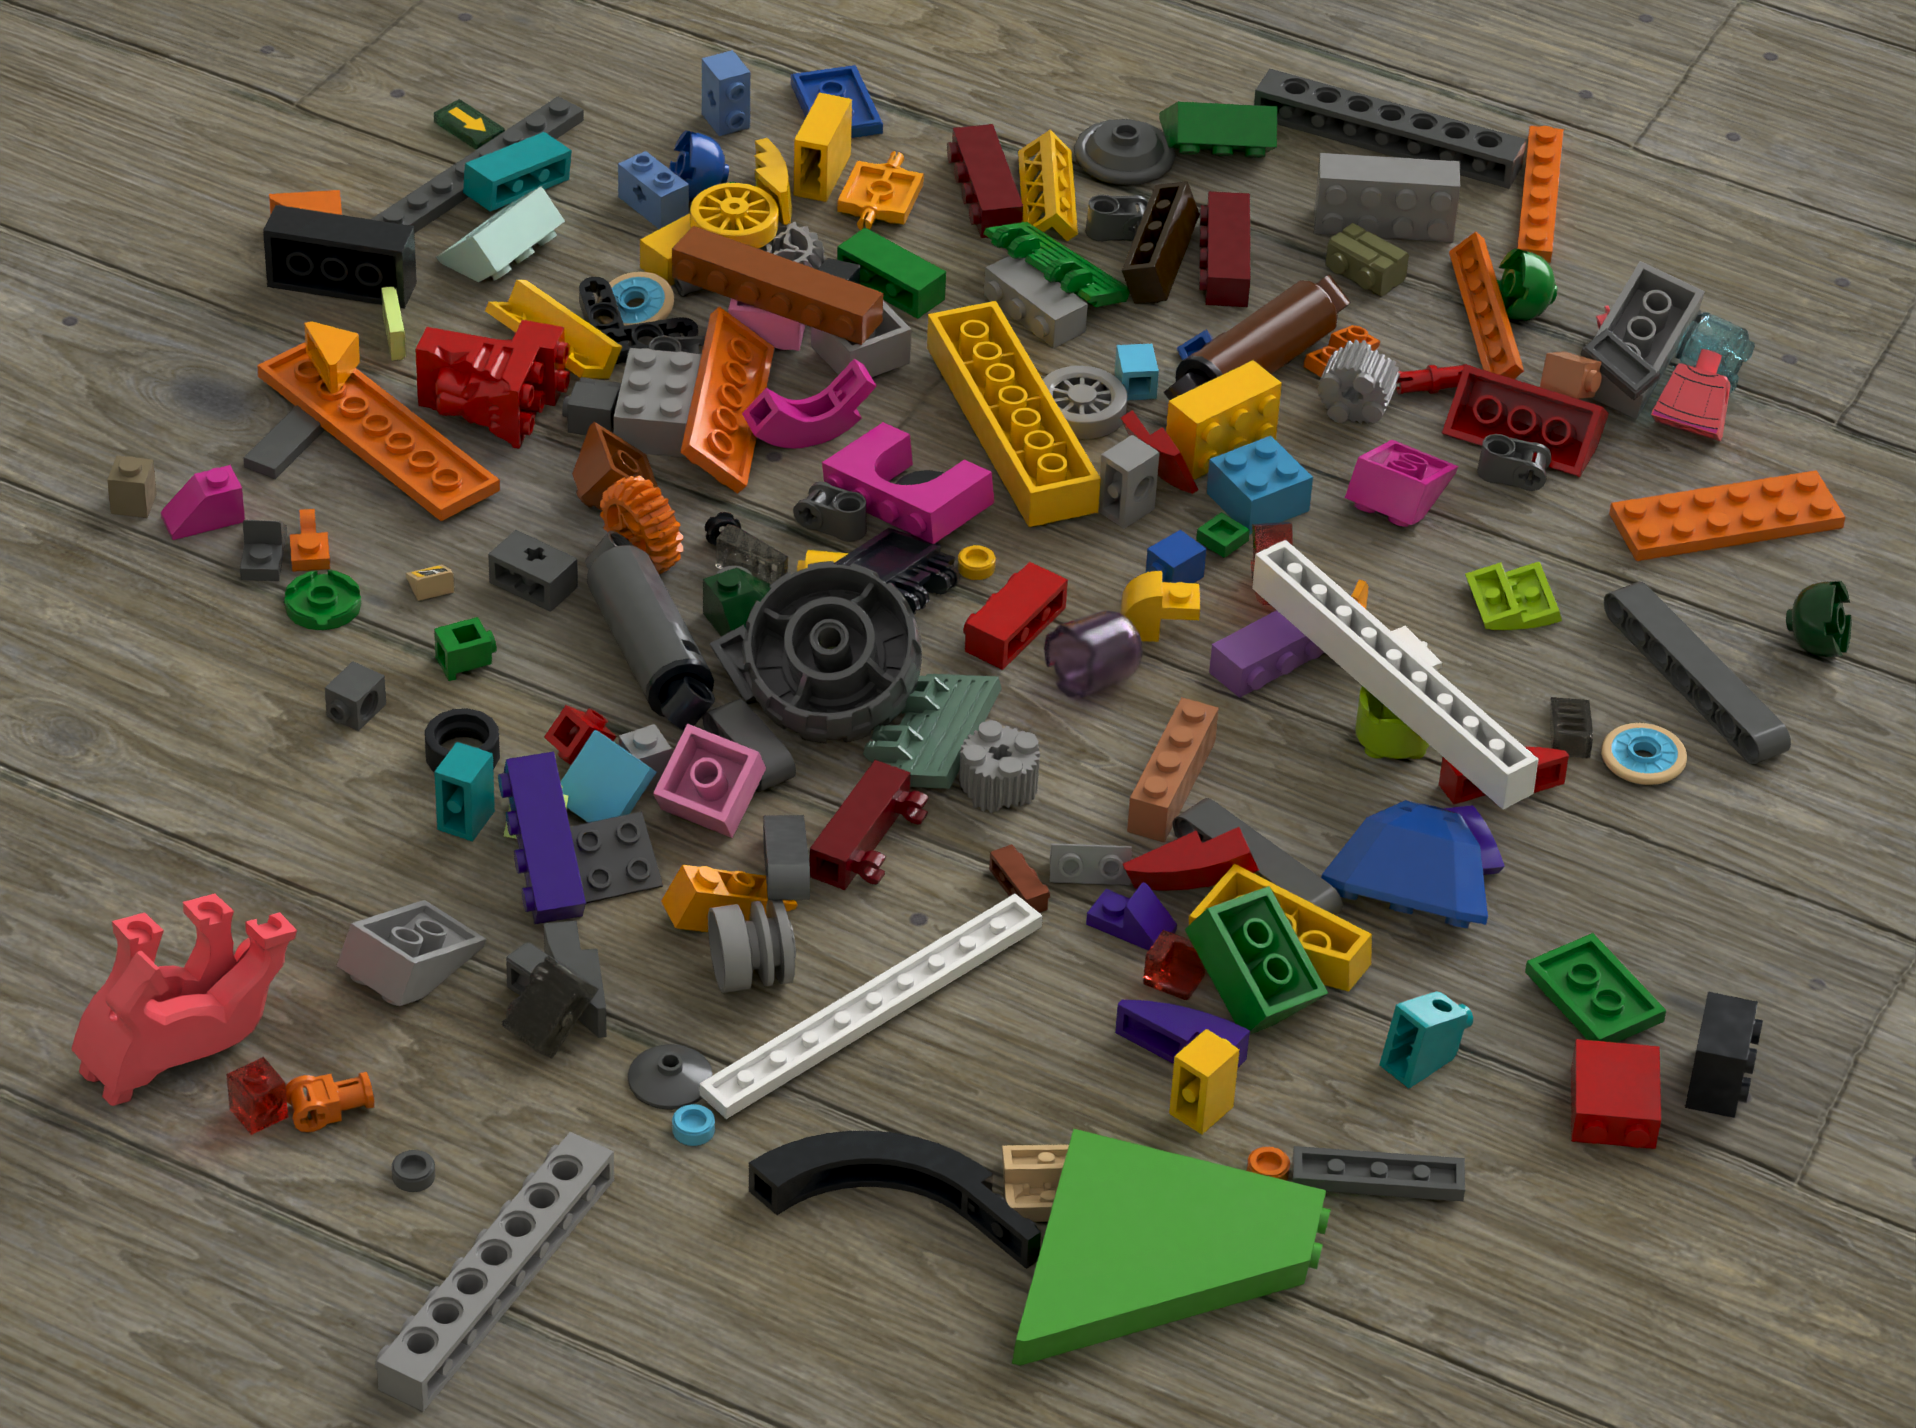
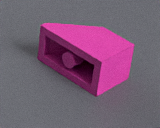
(205, 504)

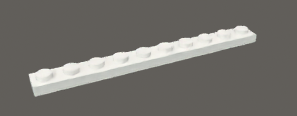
(869, 1006)

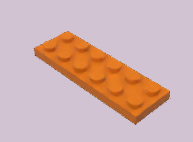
(728, 380)
(1726, 515)

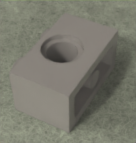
(1128, 481)

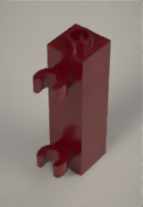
(861, 823)

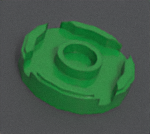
(322, 600)

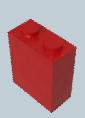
(1615, 1094)

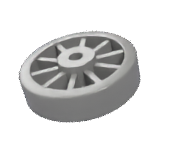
(1088, 399)

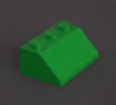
(1220, 128)
(1255, 960)

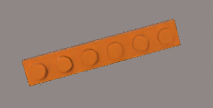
(1540, 191)
(1485, 307)

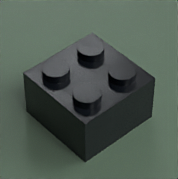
(1724, 1055)

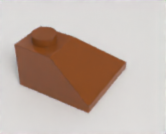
(604, 461)

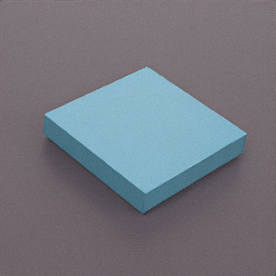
(604, 780)

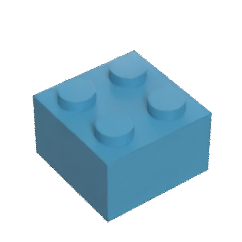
(1259, 483)

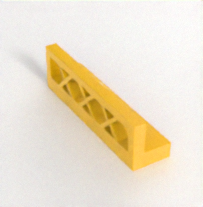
(1055, 182)
(590, 352)

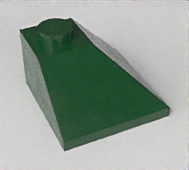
(730, 598)

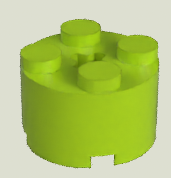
(1384, 732)

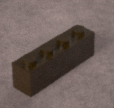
(1160, 242)

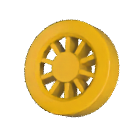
(736, 213)

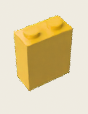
(822, 147)

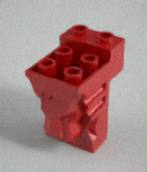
(493, 379)

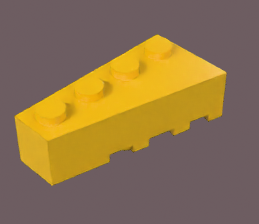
(1333, 945)

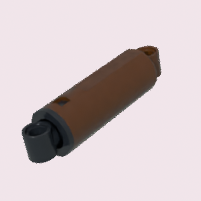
(1268, 336)

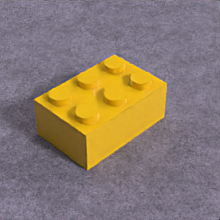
(1224, 415)

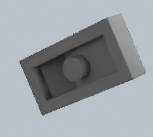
(263, 550)

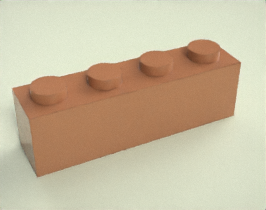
(1172, 769)

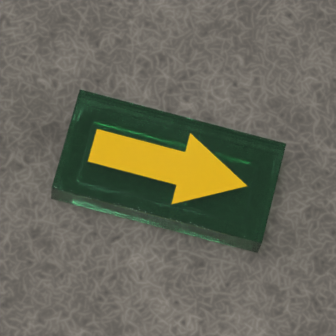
(467, 124)

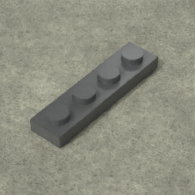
(1380, 1173)

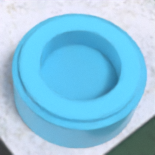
(693, 1125)

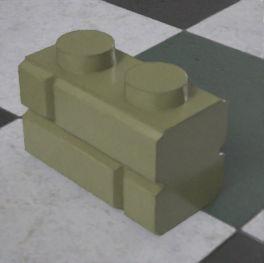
(1367, 259)

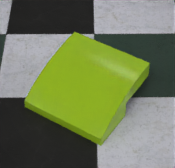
(1513, 597)

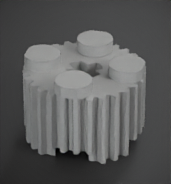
(1357, 383)
(999, 766)

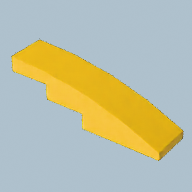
(773, 176)

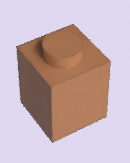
(1571, 375)

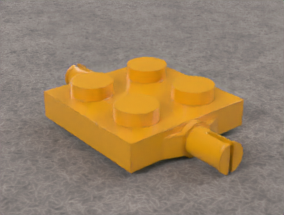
(880, 192)

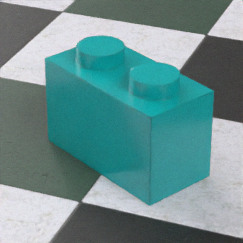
(464, 791)

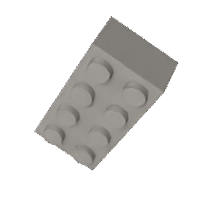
(1387, 196)
(1651, 321)

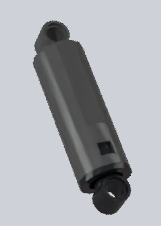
(649, 631)

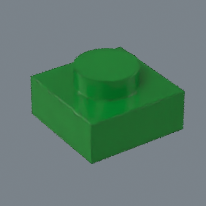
(1222, 535)

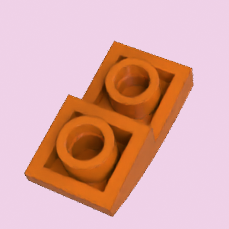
(1317, 360)

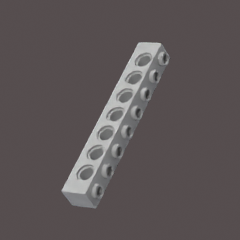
(494, 1271)

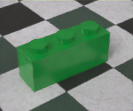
(896, 272)

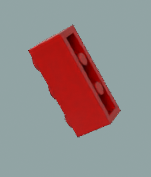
(1015, 615)

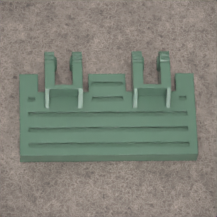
(934, 727)

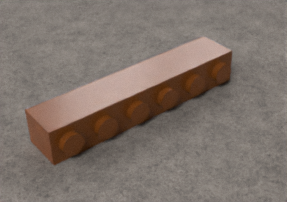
(777, 285)

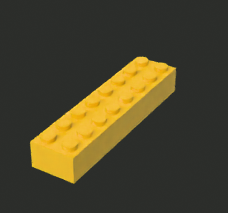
(1013, 414)

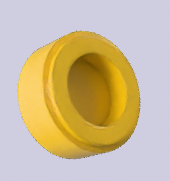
(976, 562)

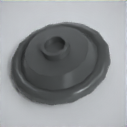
(1124, 152)

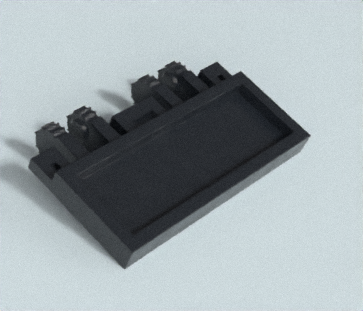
(908, 564)

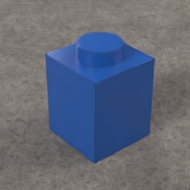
(1178, 558)

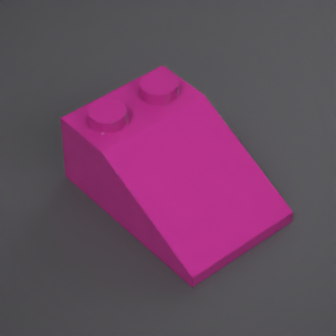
(1398, 482)

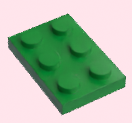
(1595, 990)

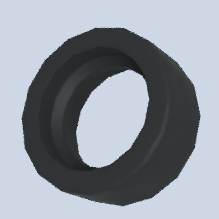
(457, 724)

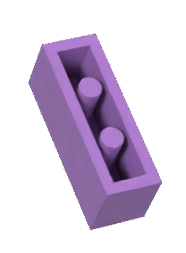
(1260, 654)

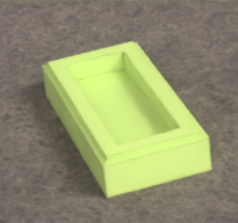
(393, 323)

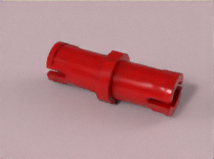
(1429, 379)

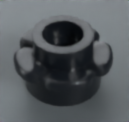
(714, 523)

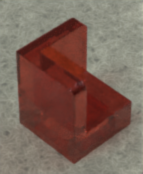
(1173, 966)

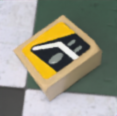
(431, 582)

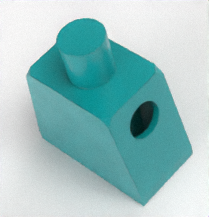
(1423, 1036)

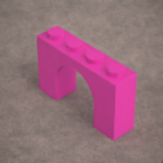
(922, 509)

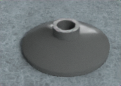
(668, 1076)

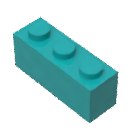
(516, 171)

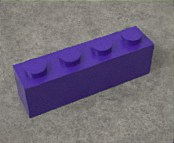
(543, 838)

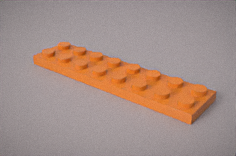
(384, 435)

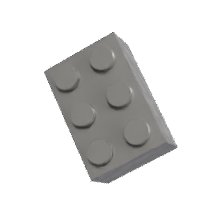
(656, 400)

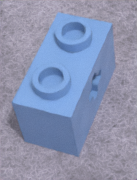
(726, 93)
(652, 189)

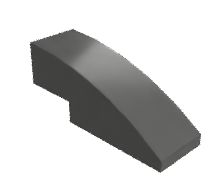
(563, 944)

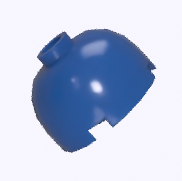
(699, 162)

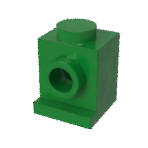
(463, 647)

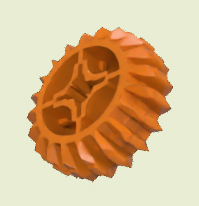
(643, 518)

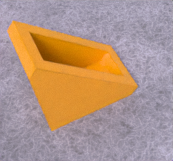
(332, 353)

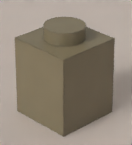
(132, 486)

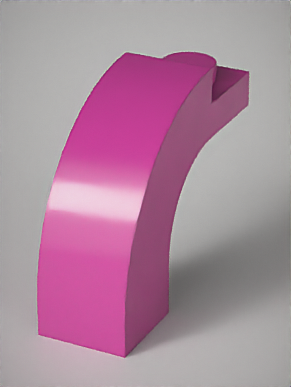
(813, 419)

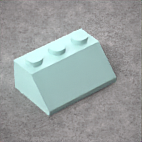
(504, 237)

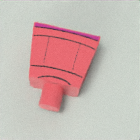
(1695, 398)

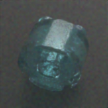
(1720, 337)

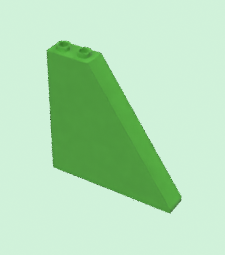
(1157, 1241)

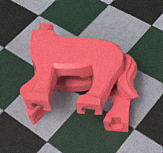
(175, 1014)

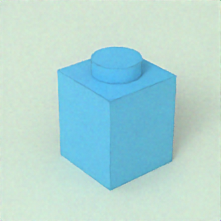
(1137, 370)

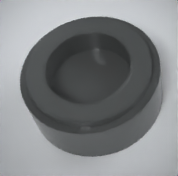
(413, 1170)

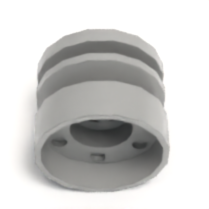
(759, 944)

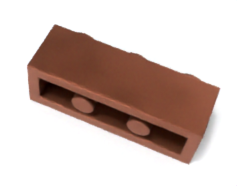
(1018, 878)

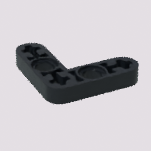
(616, 329)

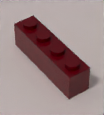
(984, 177)
(1226, 255)

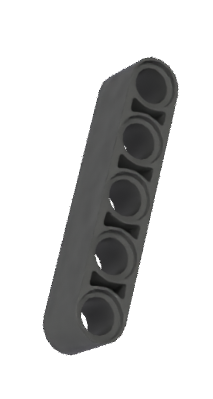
(786, 857)
(1273, 863)

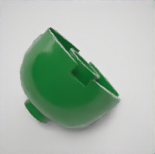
(1526, 285)

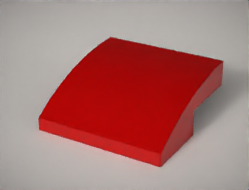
(1171, 462)

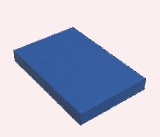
(844, 83)

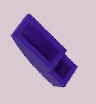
(1171, 1027)

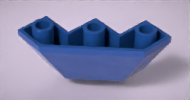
(1415, 861)

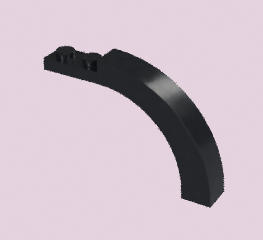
(894, 1162)

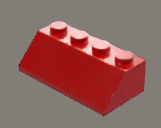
(1504, 406)

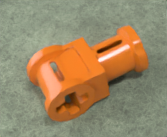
(326, 1099)

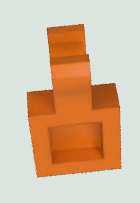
(309, 548)

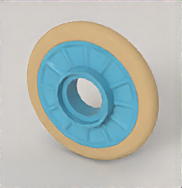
(651, 288)
(1620, 756)

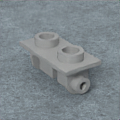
(1089, 864)

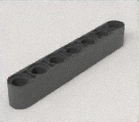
(1697, 673)

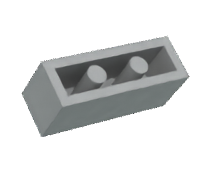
(1035, 301)

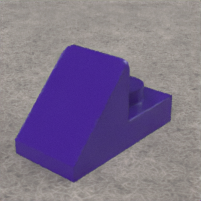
(1131, 919)

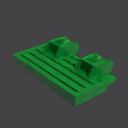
(1058, 263)

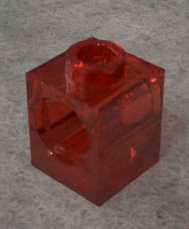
(257, 1095)

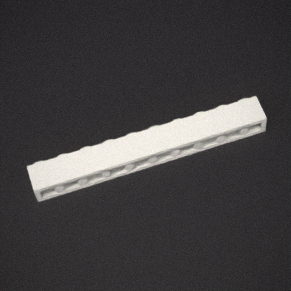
(1395, 675)

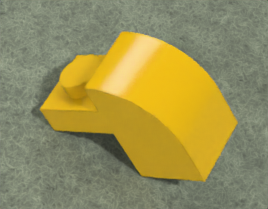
(1150, 600)

